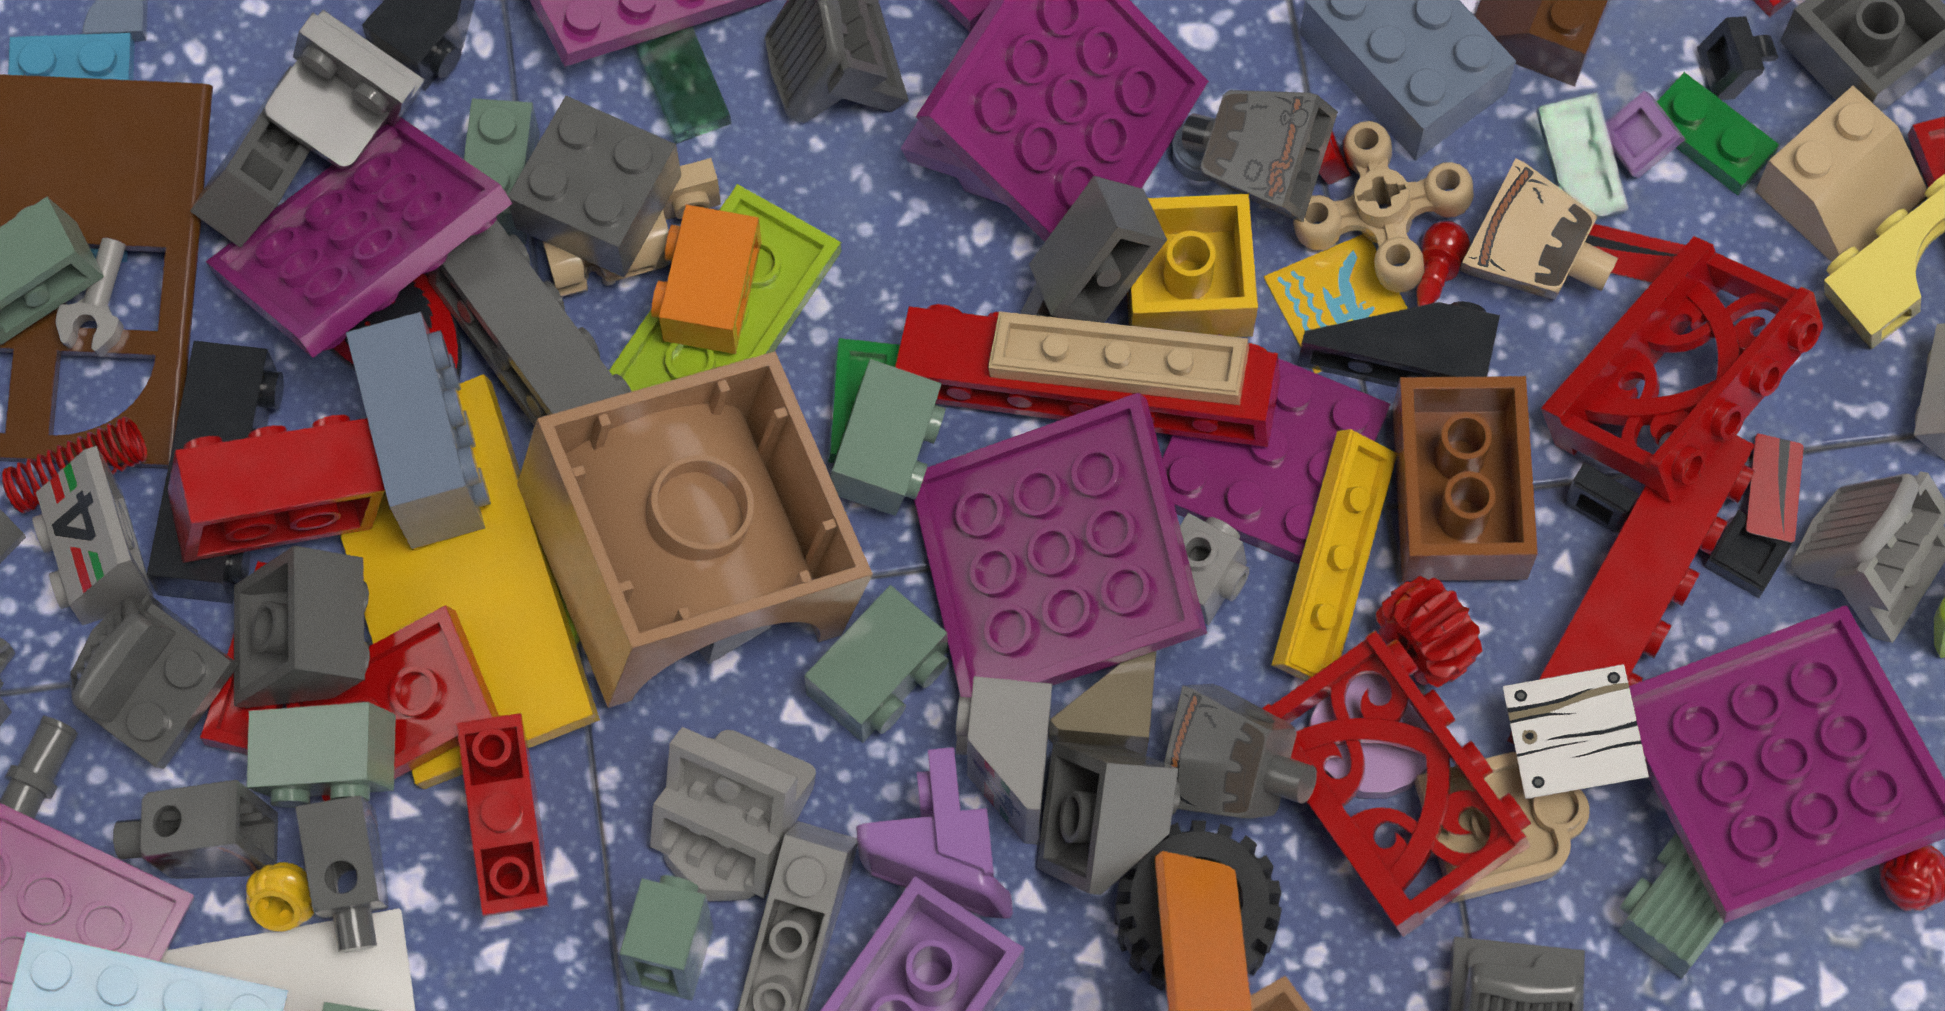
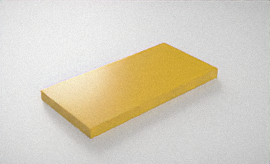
(497, 587)

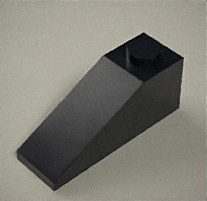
(421, 34)
(1405, 343)

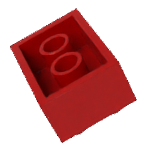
(274, 487)

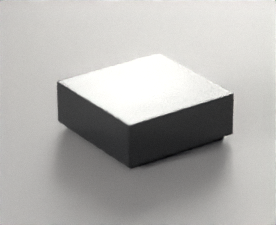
(1600, 498)
(1746, 557)

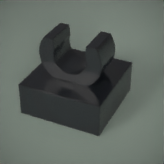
(1734, 56)

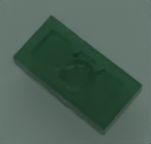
(683, 84)
(1582, 154)

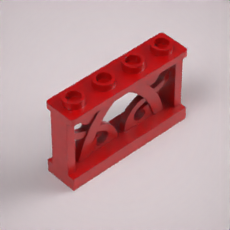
(1701, 417)
(1393, 869)

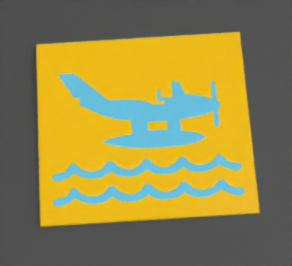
(1332, 288)

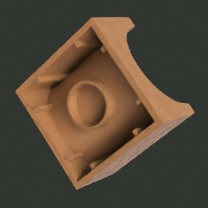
(689, 520)

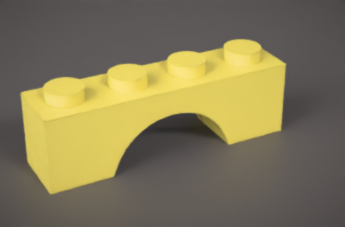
(1879, 284)

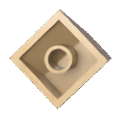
(1843, 176)

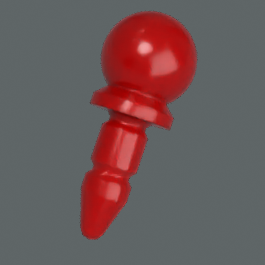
(1443, 252)

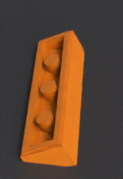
(1201, 935)

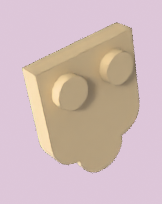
(1553, 821)

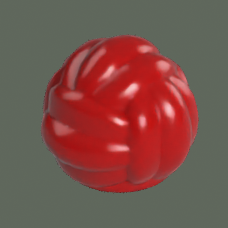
(1915, 879)

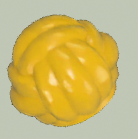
(279, 896)

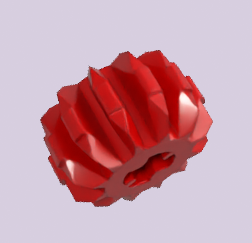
(1431, 629)

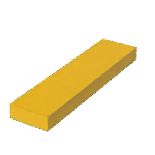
(1334, 555)

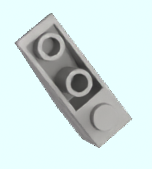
(798, 918)

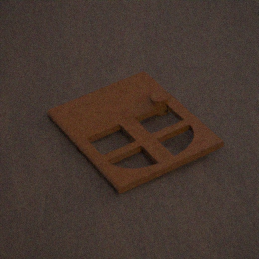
(128, 170)

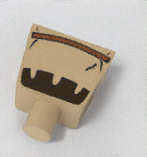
(1536, 238)

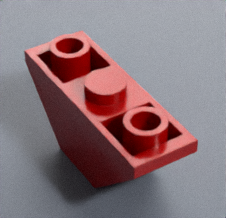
(503, 815)

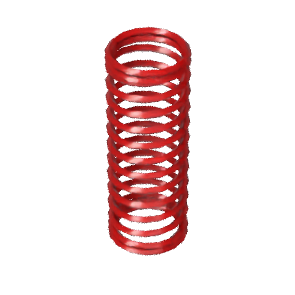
(127, 434)

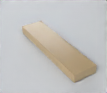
(1119, 358)

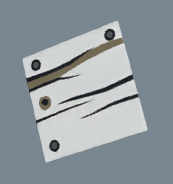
(1575, 731)

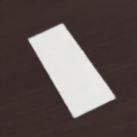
(310, 966)

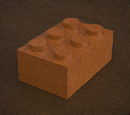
(1464, 478)

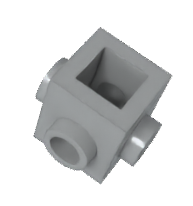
(1215, 562)

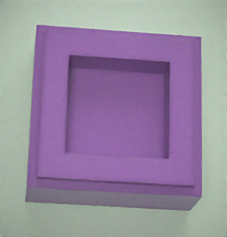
(1642, 134)

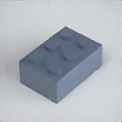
(1411, 62)
(419, 429)

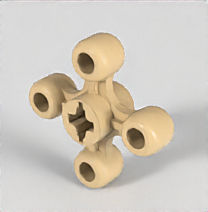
(1389, 225)

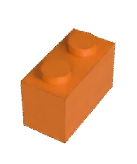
(708, 278)

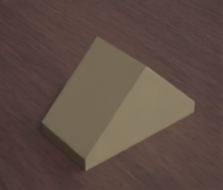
(1112, 710)

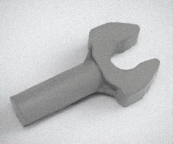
(95, 304)

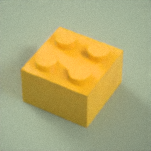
(1202, 272)

